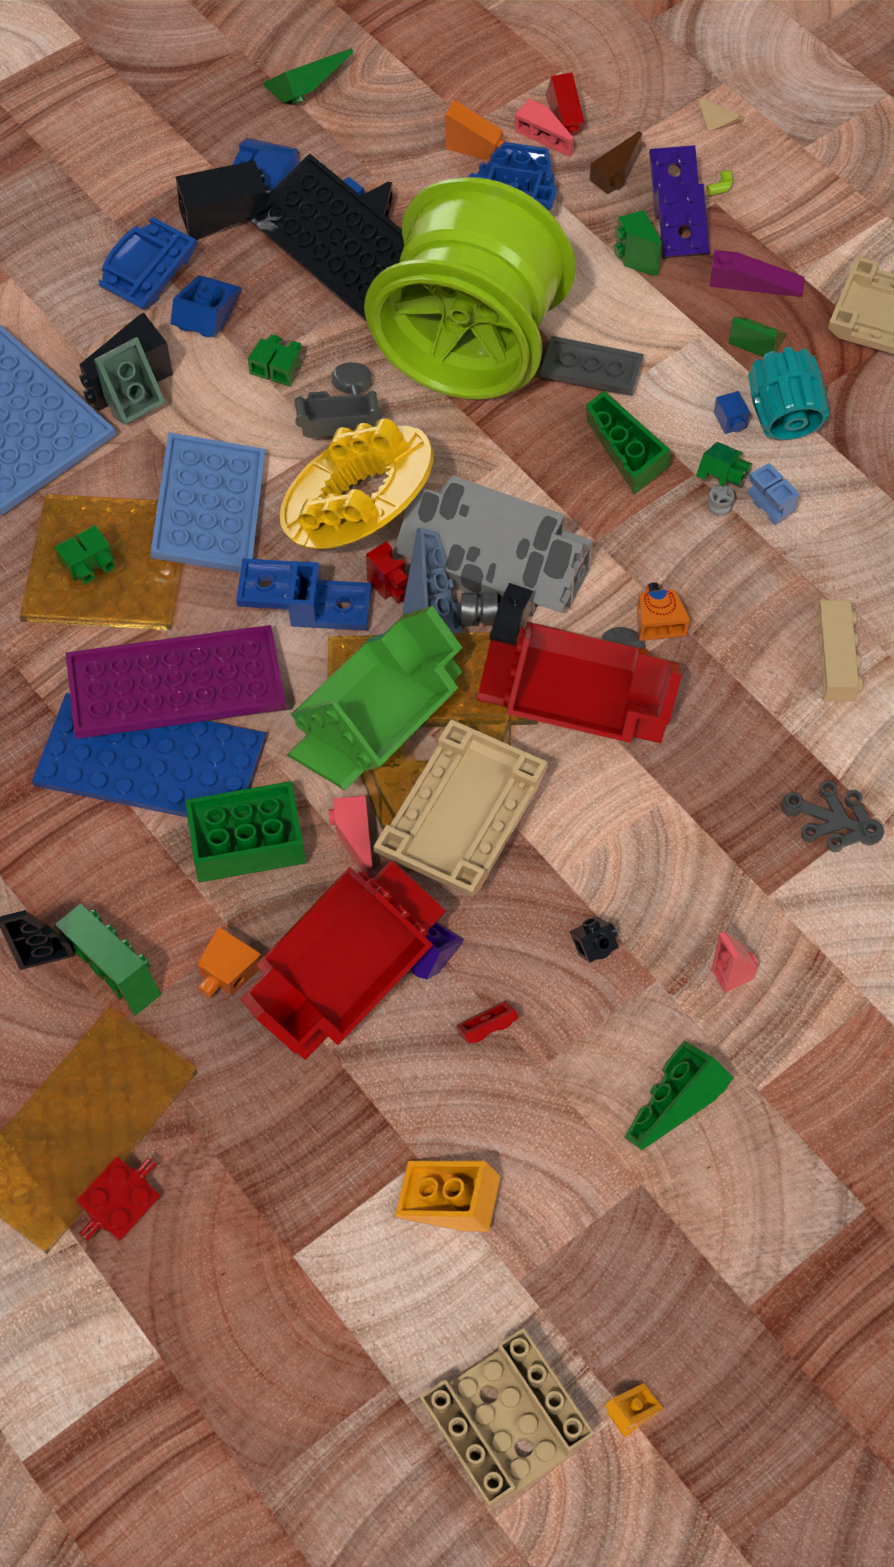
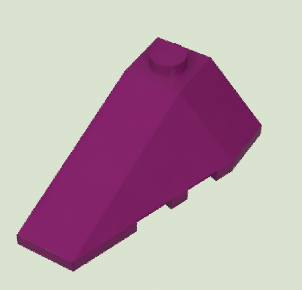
(746, 273)

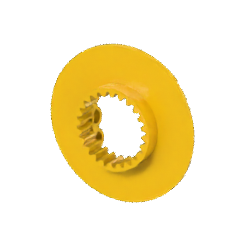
(322, 517)

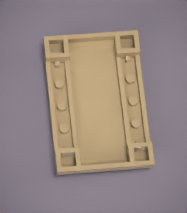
(866, 307)
(462, 808)

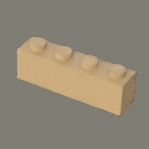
(838, 650)

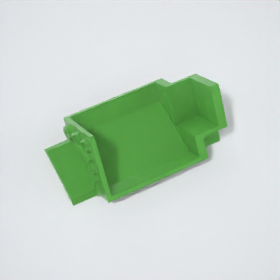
(377, 698)

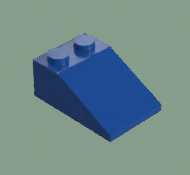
(204, 305)

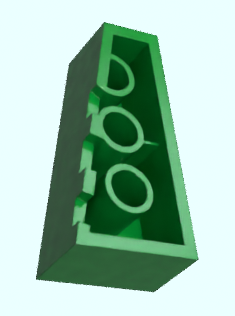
(628, 443)
(110, 957)

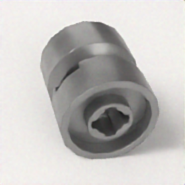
(478, 609)

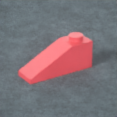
(542, 125)
(353, 829)
(733, 963)

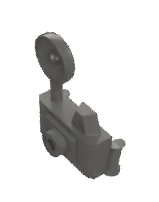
(323, 415)

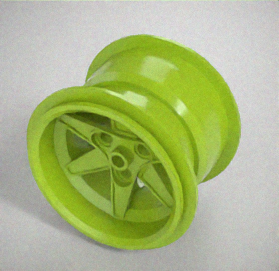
(471, 288)

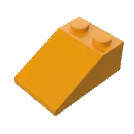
(449, 1194)

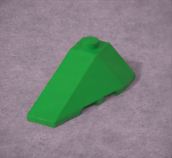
(688, 1086)

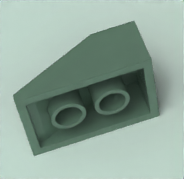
(128, 381)

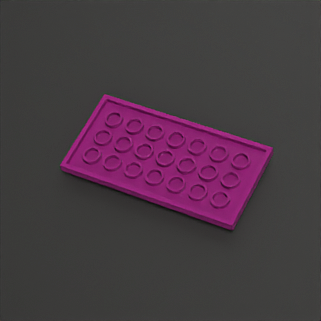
(174, 681)

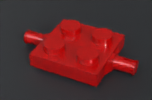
(117, 1199)

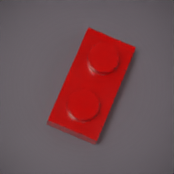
(481, 1025)

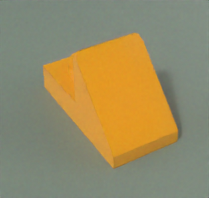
(633, 1409)

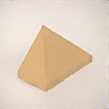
(717, 116)

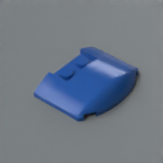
(272, 158)
(146, 262)

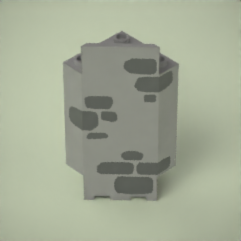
(499, 542)

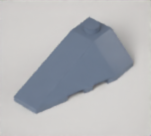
(429, 582)

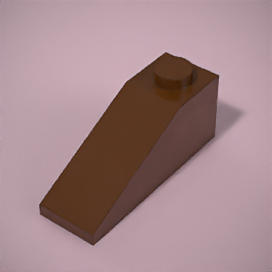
(613, 168)

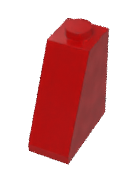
(565, 103)

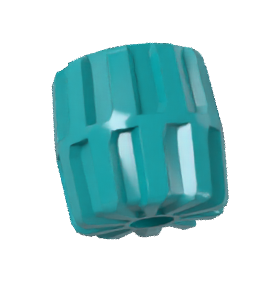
(788, 394)

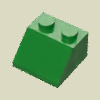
(638, 243)

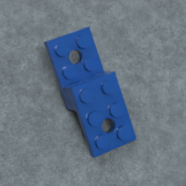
(302, 592)

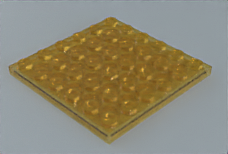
(133, 595)

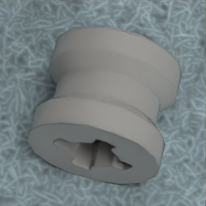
(720, 494)

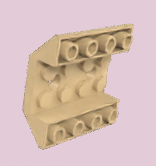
(528, 1408)

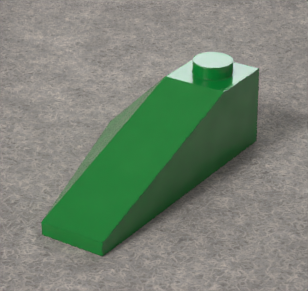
(304, 79)

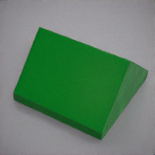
(755, 336)

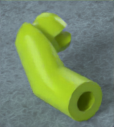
(723, 185)

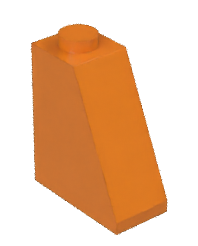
(470, 133)

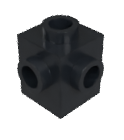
(594, 939)

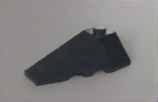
(33, 940)

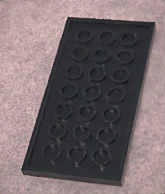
(330, 231)

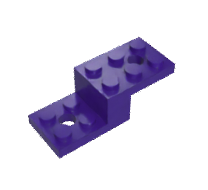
(679, 201)

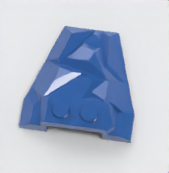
(522, 168)

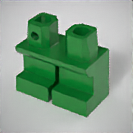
(275, 360)
(725, 464)
(85, 555)

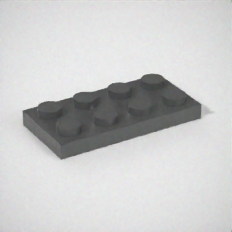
(591, 365)

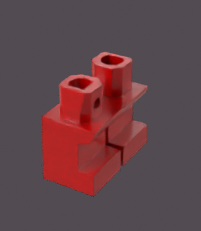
(386, 574)

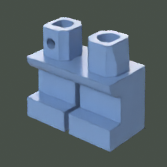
(772, 493)

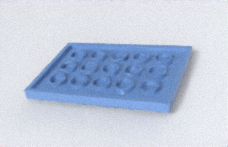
(207, 502)

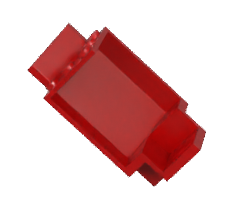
(581, 683)
(342, 957)

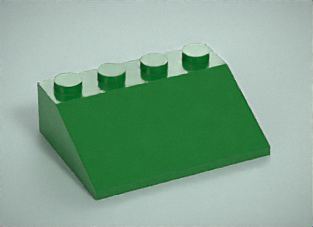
(245, 831)

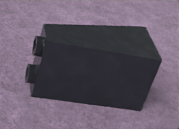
(220, 197)
(152, 344)

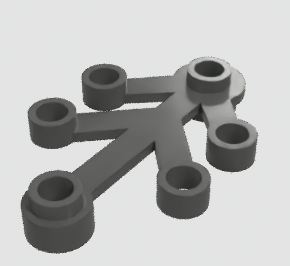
(835, 819)

